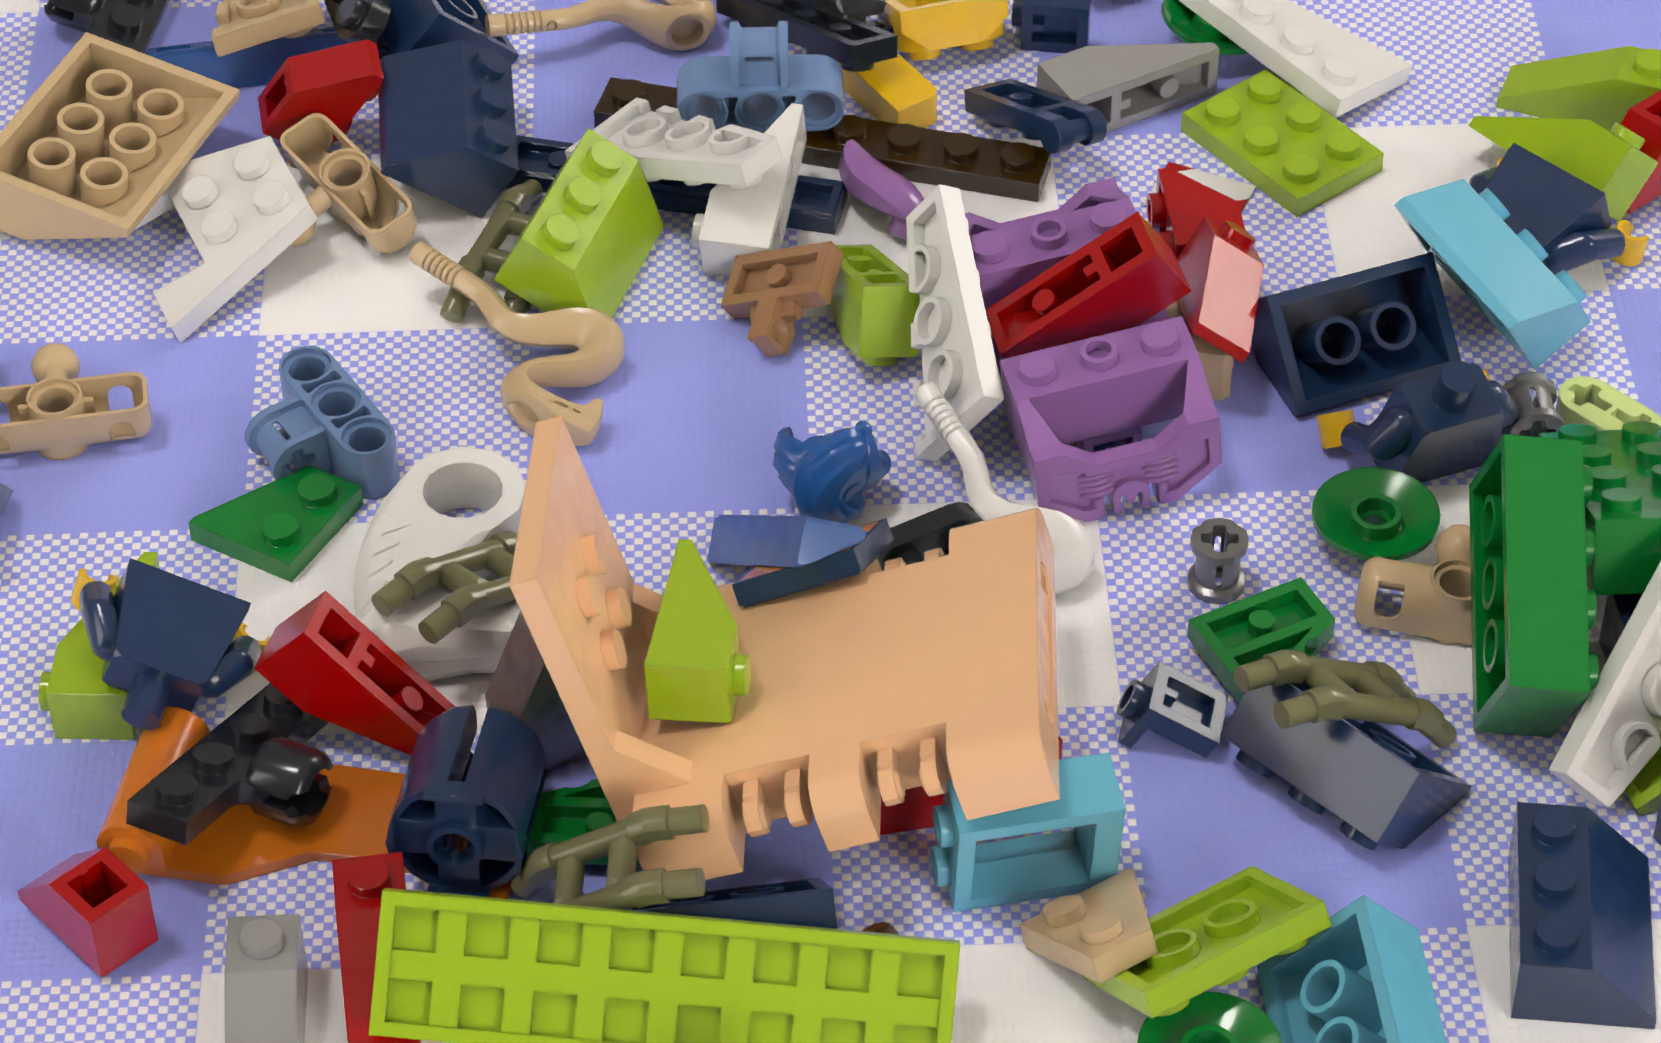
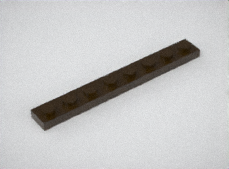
(912, 151)

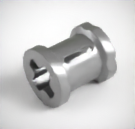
(1537, 413)
(1232, 548)

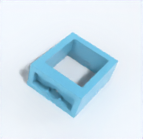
(1035, 864)

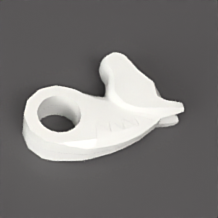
(413, 527)

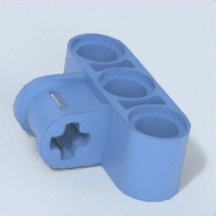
(761, 82)
(325, 425)

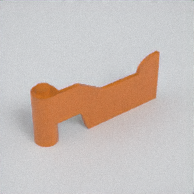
(241, 841)

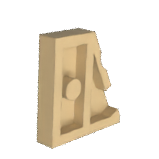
(1095, 930)

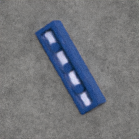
(248, 66)
(778, 540)

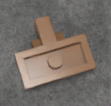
(777, 287)

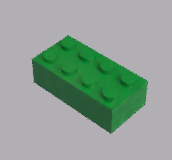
(1622, 503)
(1531, 586)

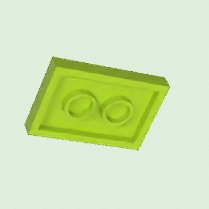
(1282, 142)
(1217, 940)

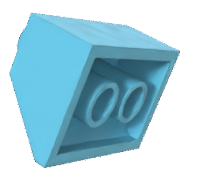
(1497, 267)
(1354, 983)

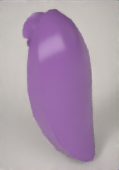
(878, 186)

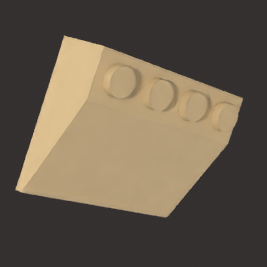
(102, 142)

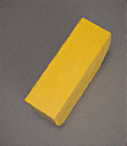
(894, 93)

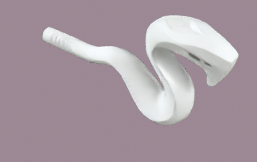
(1071, 541)

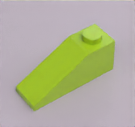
(1584, 85)
(1583, 149)
(874, 306)
(694, 648)
(76, 694)

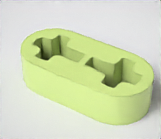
(1599, 405)

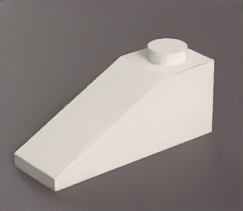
(756, 216)

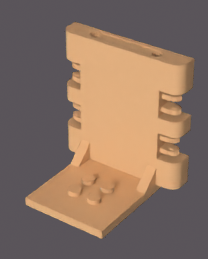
(850, 685)

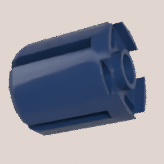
(470, 796)

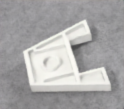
(240, 216)

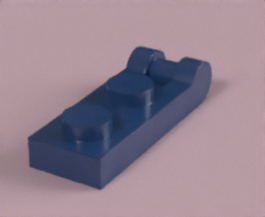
(1037, 114)

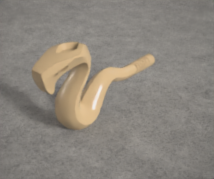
(674, 26)
(588, 331)

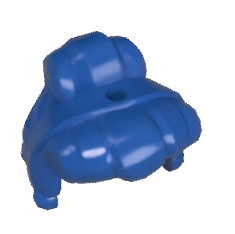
(830, 470)

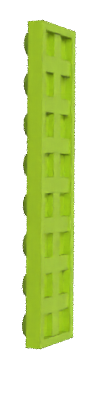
(609, 975)

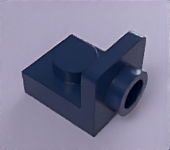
(1052, 24)
(1173, 708)

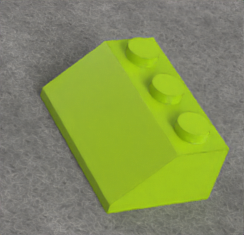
(586, 232)

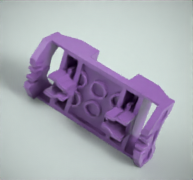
(1096, 385)

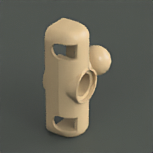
(347, 185)
(67, 412)
(1434, 597)

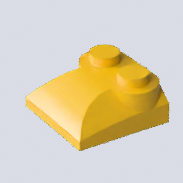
(941, 24)

